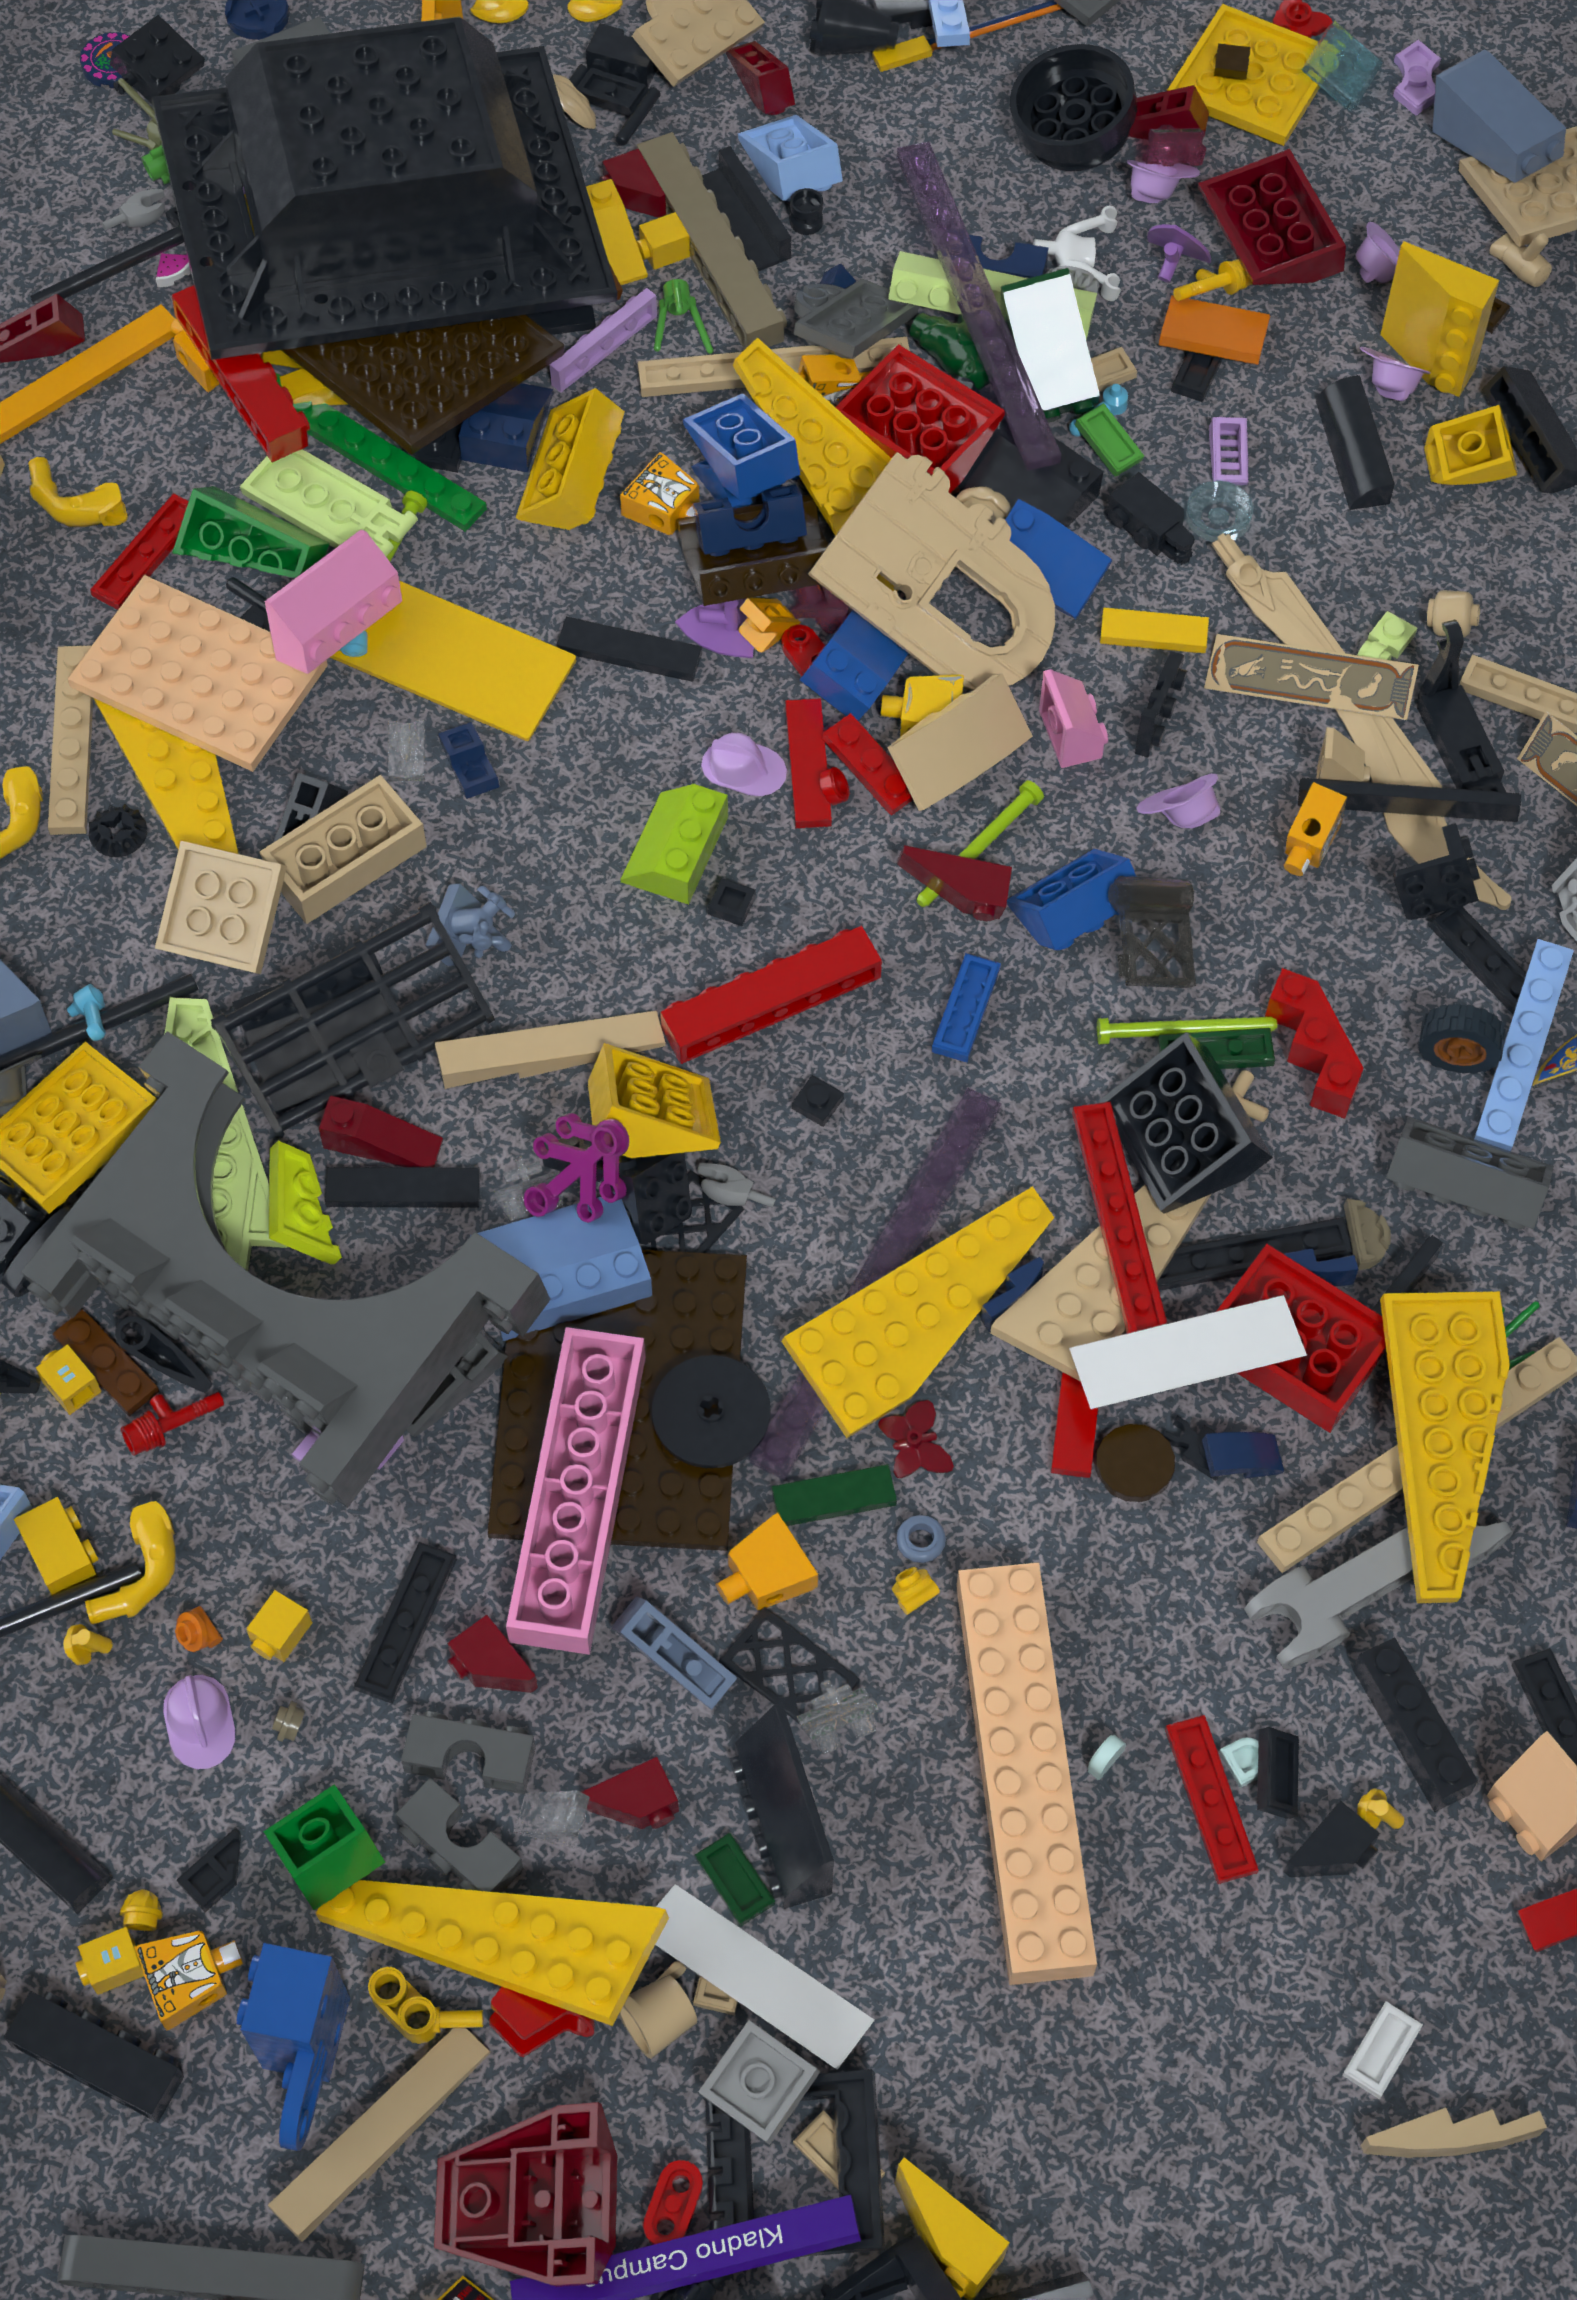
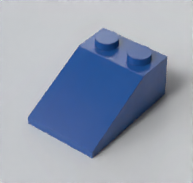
(744, 446)
(1064, 558)
(854, 666)

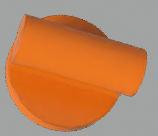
(196, 1630)

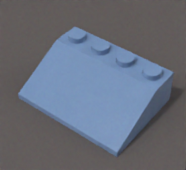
(579, 1262)

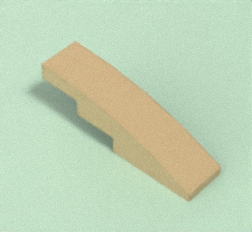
(1438, 2136)

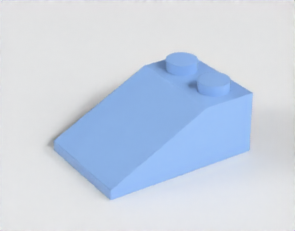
(792, 156)

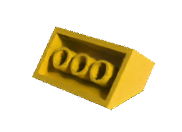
(571, 462)

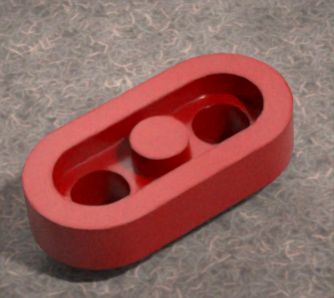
(803, 652)
(671, 2205)

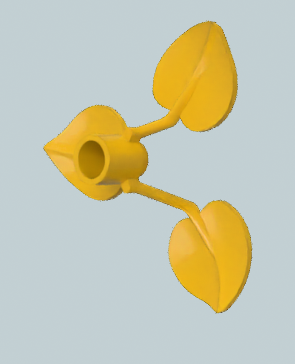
(509, 10)

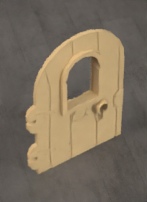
(914, 539)

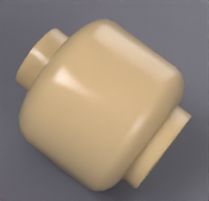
(1451, 606)

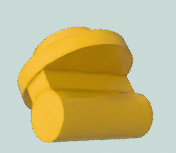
(914, 1589)
(81, 1642)
(1375, 1808)

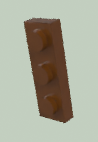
(107, 1362)

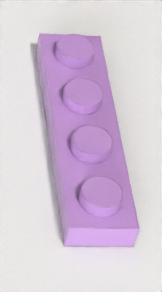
(603, 339)

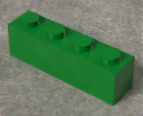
(244, 536)

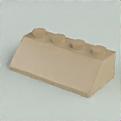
(346, 848)

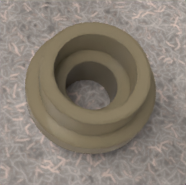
(288, 1721)

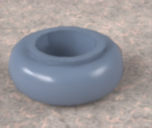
(919, 1554)

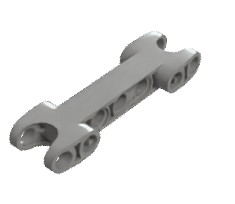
(1323, 1603)

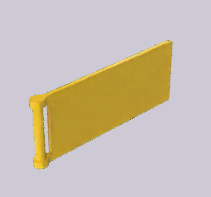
(464, 662)

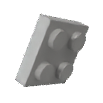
(759, 2082)

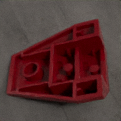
(534, 2197)

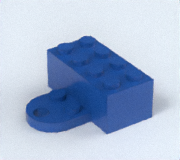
(295, 2028)

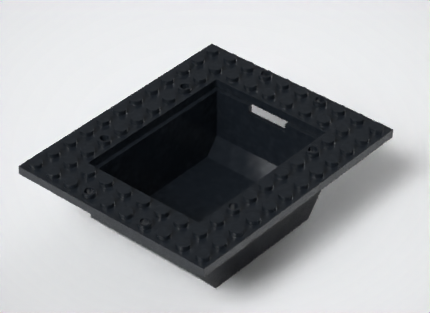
(379, 183)

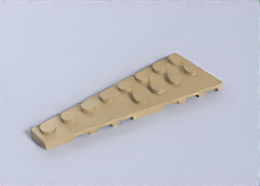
(1079, 1297)

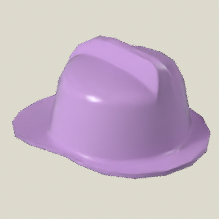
(1157, 182)
(1377, 255)
(1392, 377)
(743, 765)
(1185, 804)
(199, 1721)

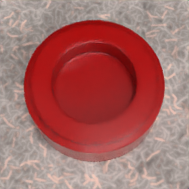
(834, 786)

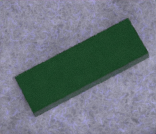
(1233, 1047)
(834, 1495)

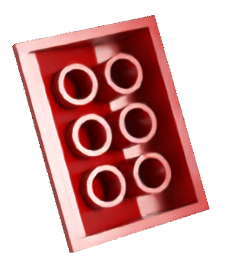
(922, 412)
(1336, 1330)

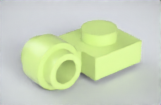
(1389, 634)

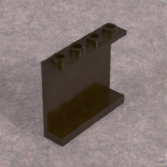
(757, 571)

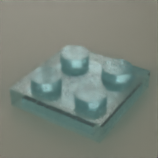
(1342, 66)

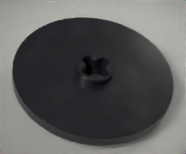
(724, 1437)

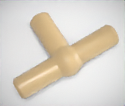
(1240, 1088)

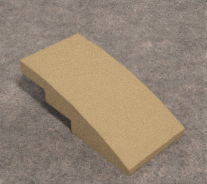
(960, 742)

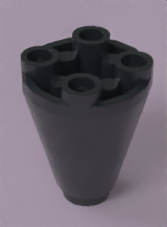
(850, 28)

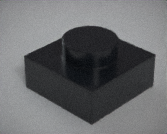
(731, 902)
(817, 1100)

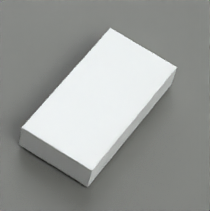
(1382, 2050)

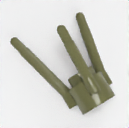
(152, 129)

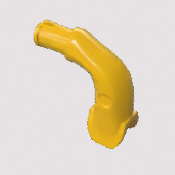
(88, 509)
(24, 798)
(155, 1534)

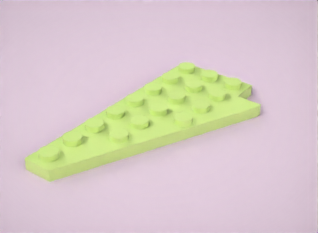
(239, 1177)

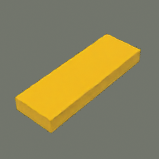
(1154, 630)

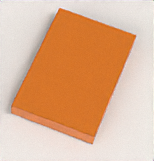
(1214, 330)

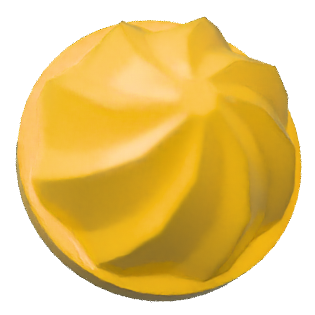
(141, 1911)

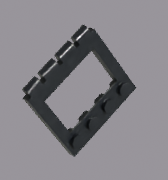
(856, 2158)

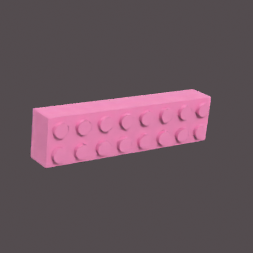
(576, 1491)

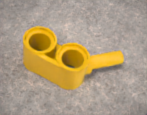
(410, 2001)

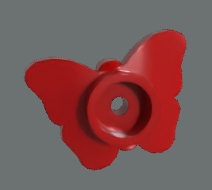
(1301, 19)

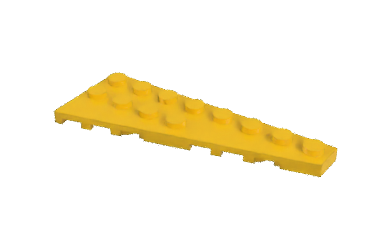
(177, 779)
(540, 1946)

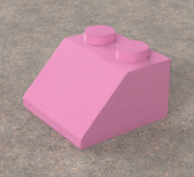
(1071, 719)

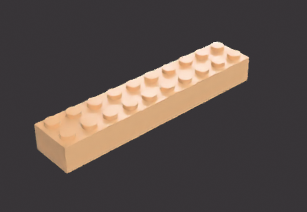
(1025, 1775)

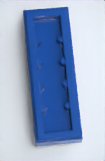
(966, 1007)

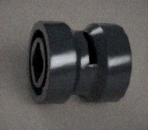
(806, 211)

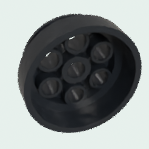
(1074, 106)

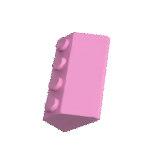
(332, 603)

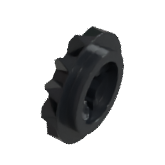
(126, 840)

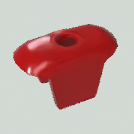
(531, 2023)

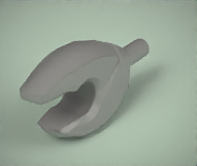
(138, 210)
(729, 1186)

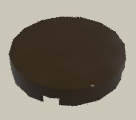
(1135, 1462)

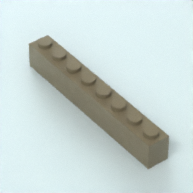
(713, 247)

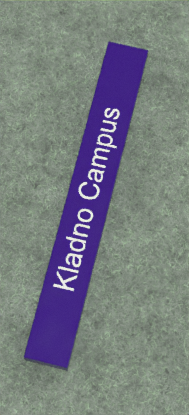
(711, 2254)

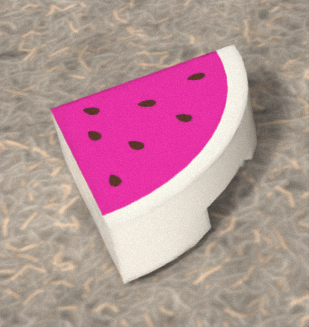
(171, 268)

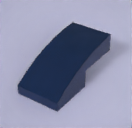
(468, 760)
(1335, 1271)
(1017, 1285)
(1242, 1452)

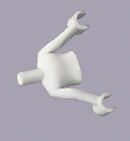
(1081, 251)

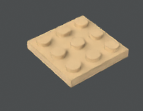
(220, 907)

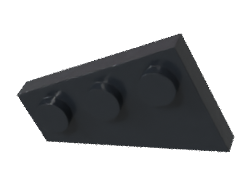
(1160, 704)

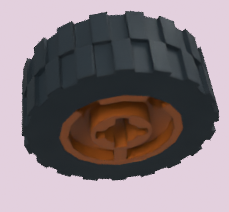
(1462, 1038)

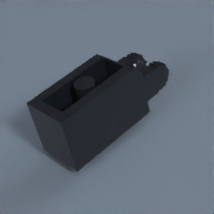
(1151, 518)

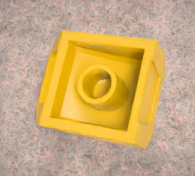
(1470, 449)

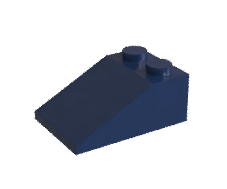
(506, 429)

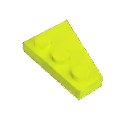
(295, 1207)

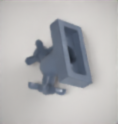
(469, 922)

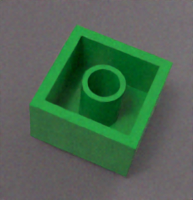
(324, 1847)

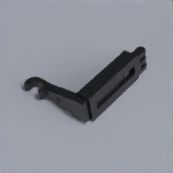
(1454, 721)
(901, 2265)

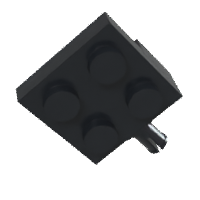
(155, 60)

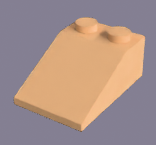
(1539, 1797)

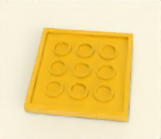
(1275, 85)
(70, 1126)

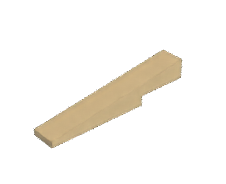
(544, 1048)
(377, 2133)

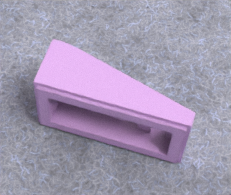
(1229, 427)

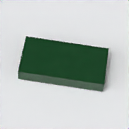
(735, 1879)

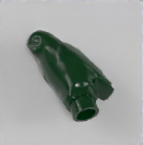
(950, 346)

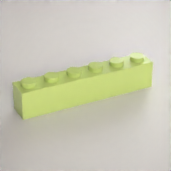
(924, 283)

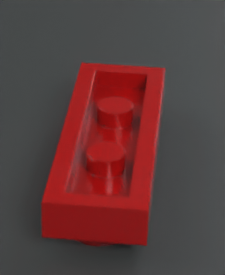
(868, 763)

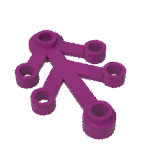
(608, 1142)

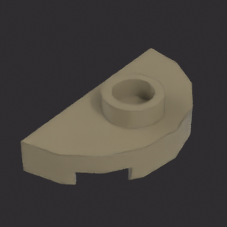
(1368, 1233)

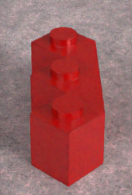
(1318, 1041)

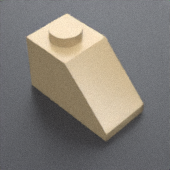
(1341, 759)

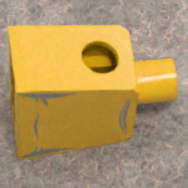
(922, 697)

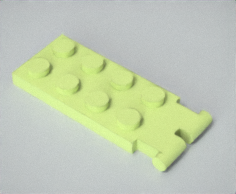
(325, 501)

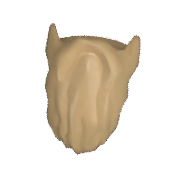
(574, 102)

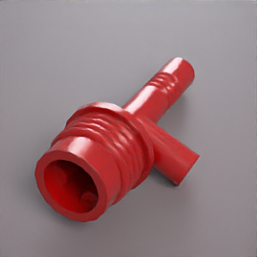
(147, 1431)

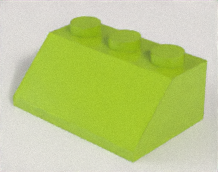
(677, 842)

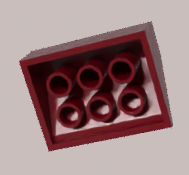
(1275, 222)

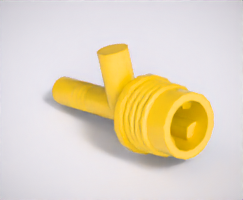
(1230, 277)

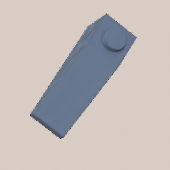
(673, 1652)

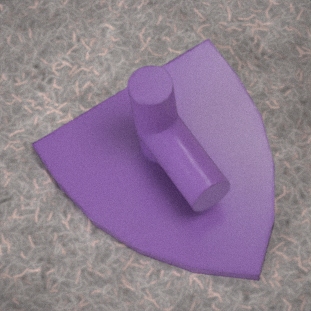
(1176, 242)
(717, 628)

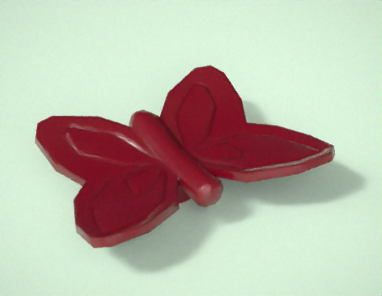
(914, 1443)

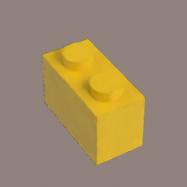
(56, 1547)

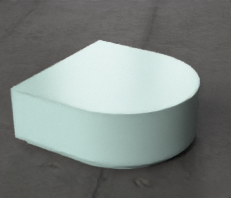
(1106, 1756)
(1242, 1760)

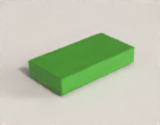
(1109, 440)

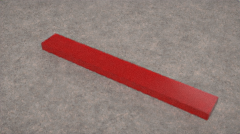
(1119, 1217)

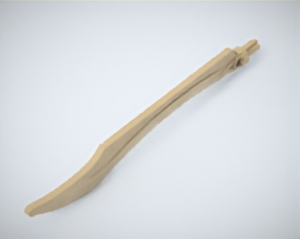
(1387, 750)

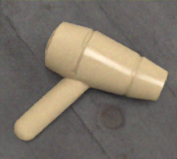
(1524, 261)

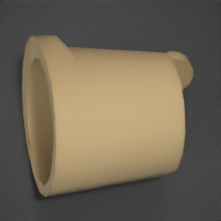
(659, 2012)

